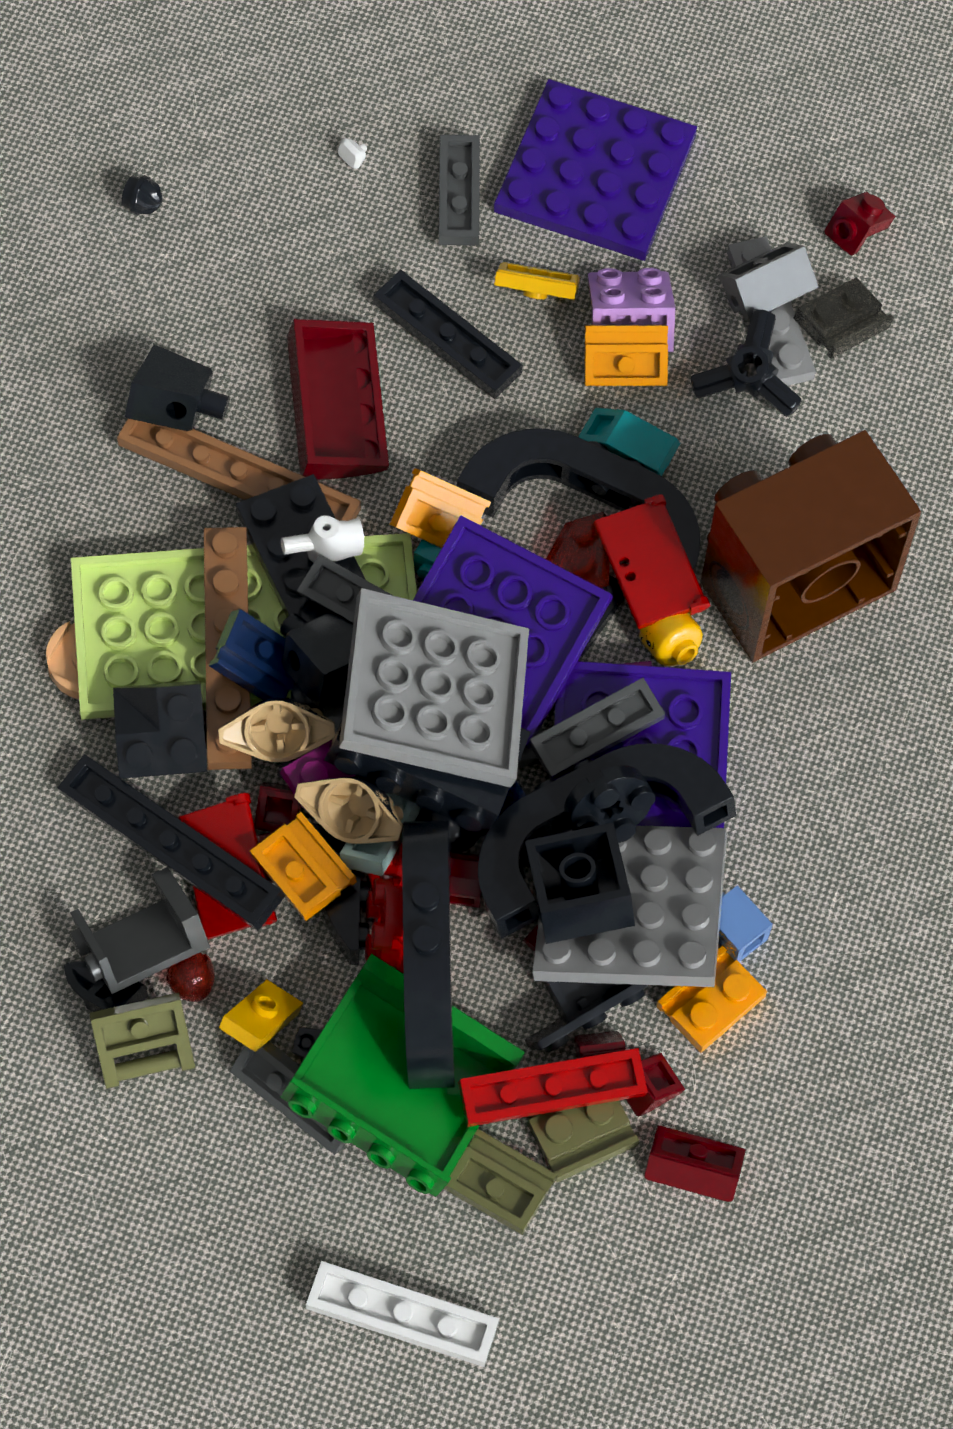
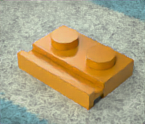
(626, 355)
(434, 506)
(303, 866)
(709, 1012)

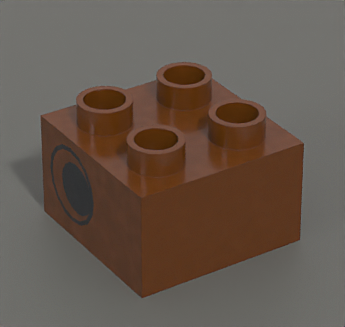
(807, 542)

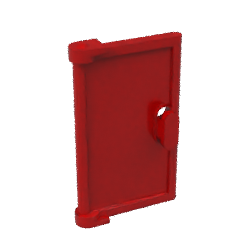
(659, 573)
(233, 830)

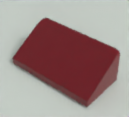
(695, 1164)

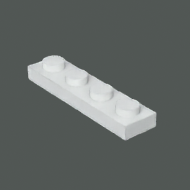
(402, 1313)

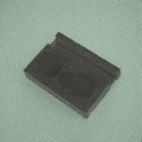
(843, 317)

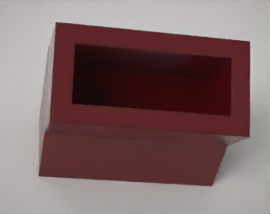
(464, 880)

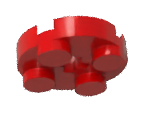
(386, 908)

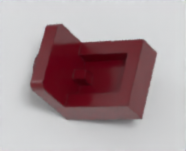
(858, 219)

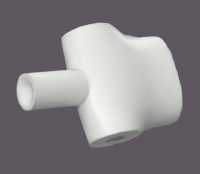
(328, 538)

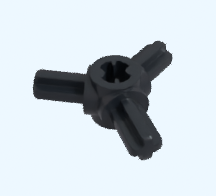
(735, 374)

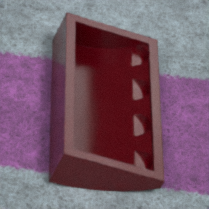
(337, 399)

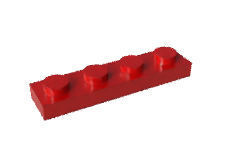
(552, 1087)

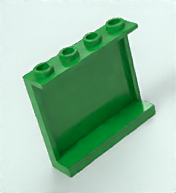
(360, 1084)

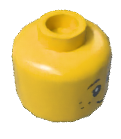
(672, 639)

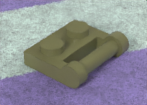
(141, 1028)

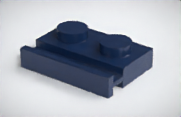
(252, 657)

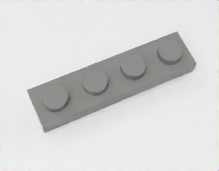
(787, 340)

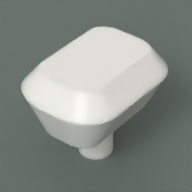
(352, 152)

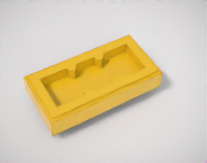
(537, 282)
(260, 1015)

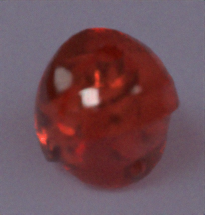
(192, 977)

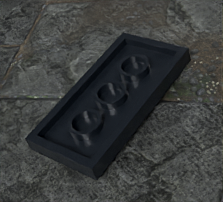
(286, 513)

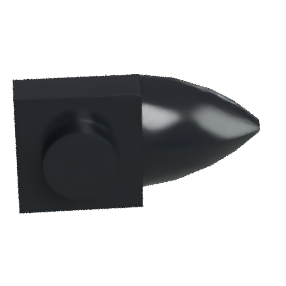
(96, 994)

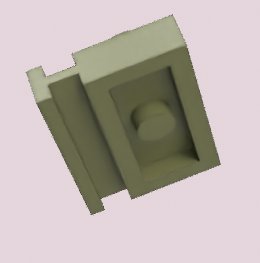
(582, 1137)
(500, 1181)

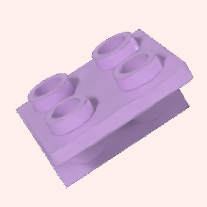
(632, 299)

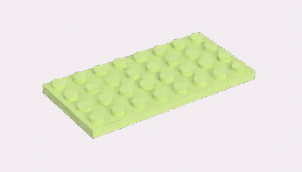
(145, 614)

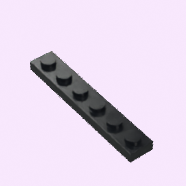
(171, 842)

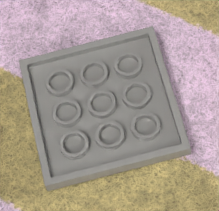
(435, 688)
(676, 915)

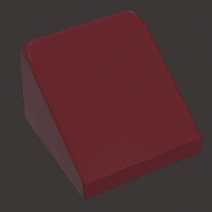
(275, 807)
(598, 1043)
(660, 1083)

